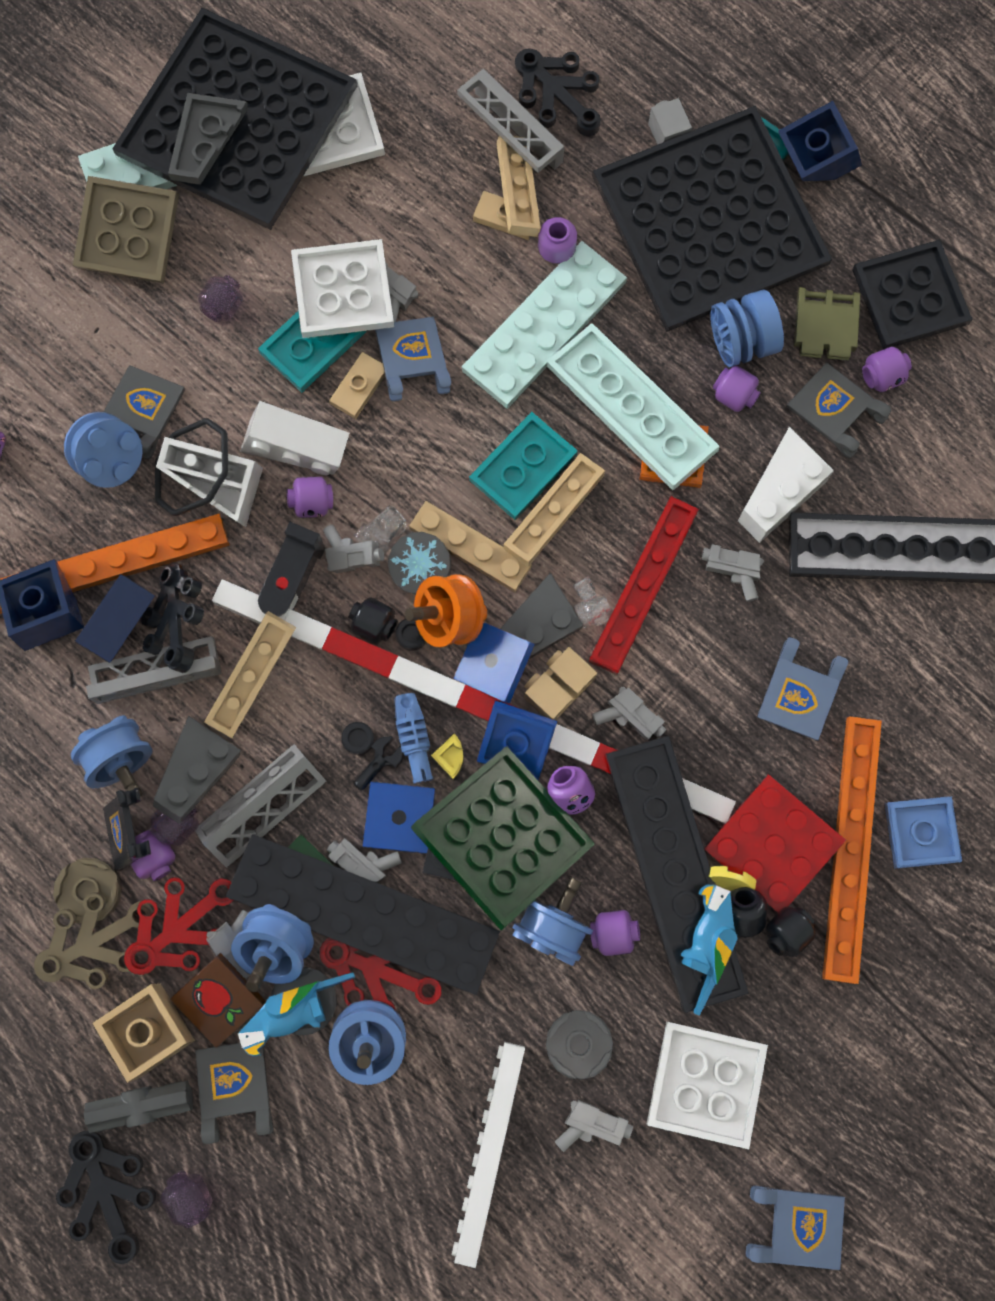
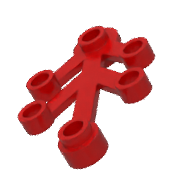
(173, 930)
(374, 969)

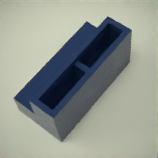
(114, 618)

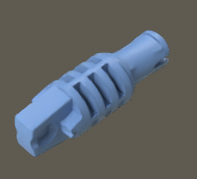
(413, 736)

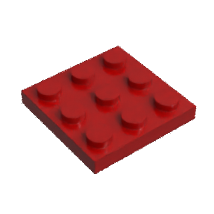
(775, 843)

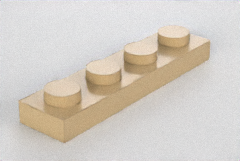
(518, 191)
(554, 509)
(471, 546)
(250, 674)

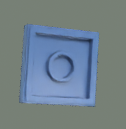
(923, 832)

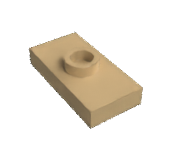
(492, 213)
(358, 385)

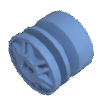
(747, 328)

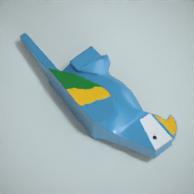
(712, 940)
(286, 1014)

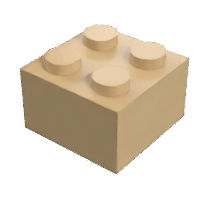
(143, 1032)

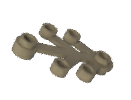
(86, 944)

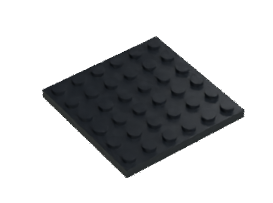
(287, 121)
(711, 217)

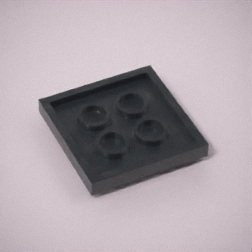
(911, 294)

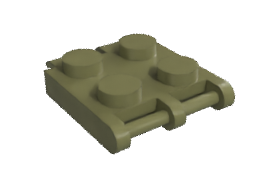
(826, 324)

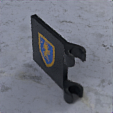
(121, 832)

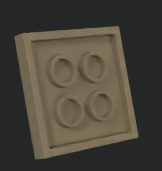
(126, 229)

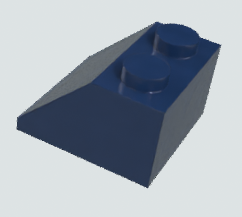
(821, 145)
(39, 606)

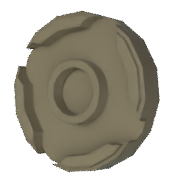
(82, 879)

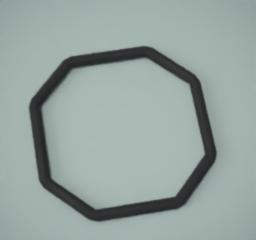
(224, 450)

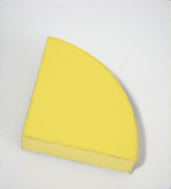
(450, 756)
(730, 880)

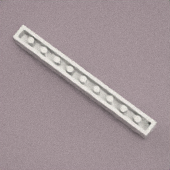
(488, 1159)

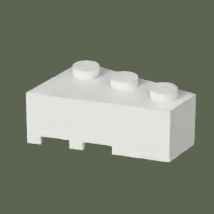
(294, 439)
(199, 470)
(785, 485)

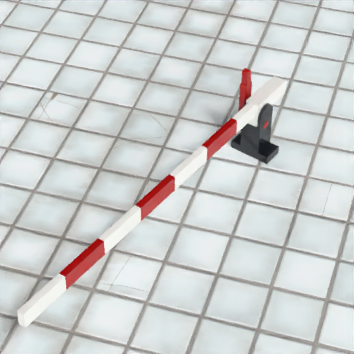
(281, 595)

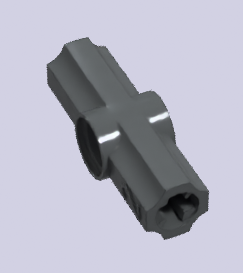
(138, 1106)

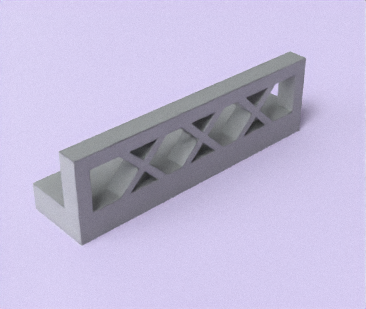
(512, 115)
(154, 678)
(252, 798)

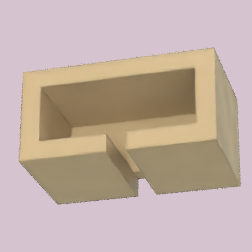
(560, 684)

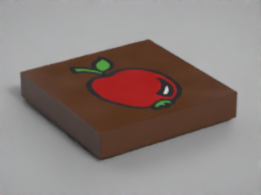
(217, 1000)

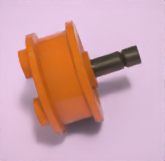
(448, 610)

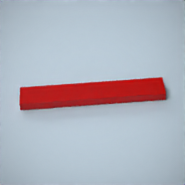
(643, 585)

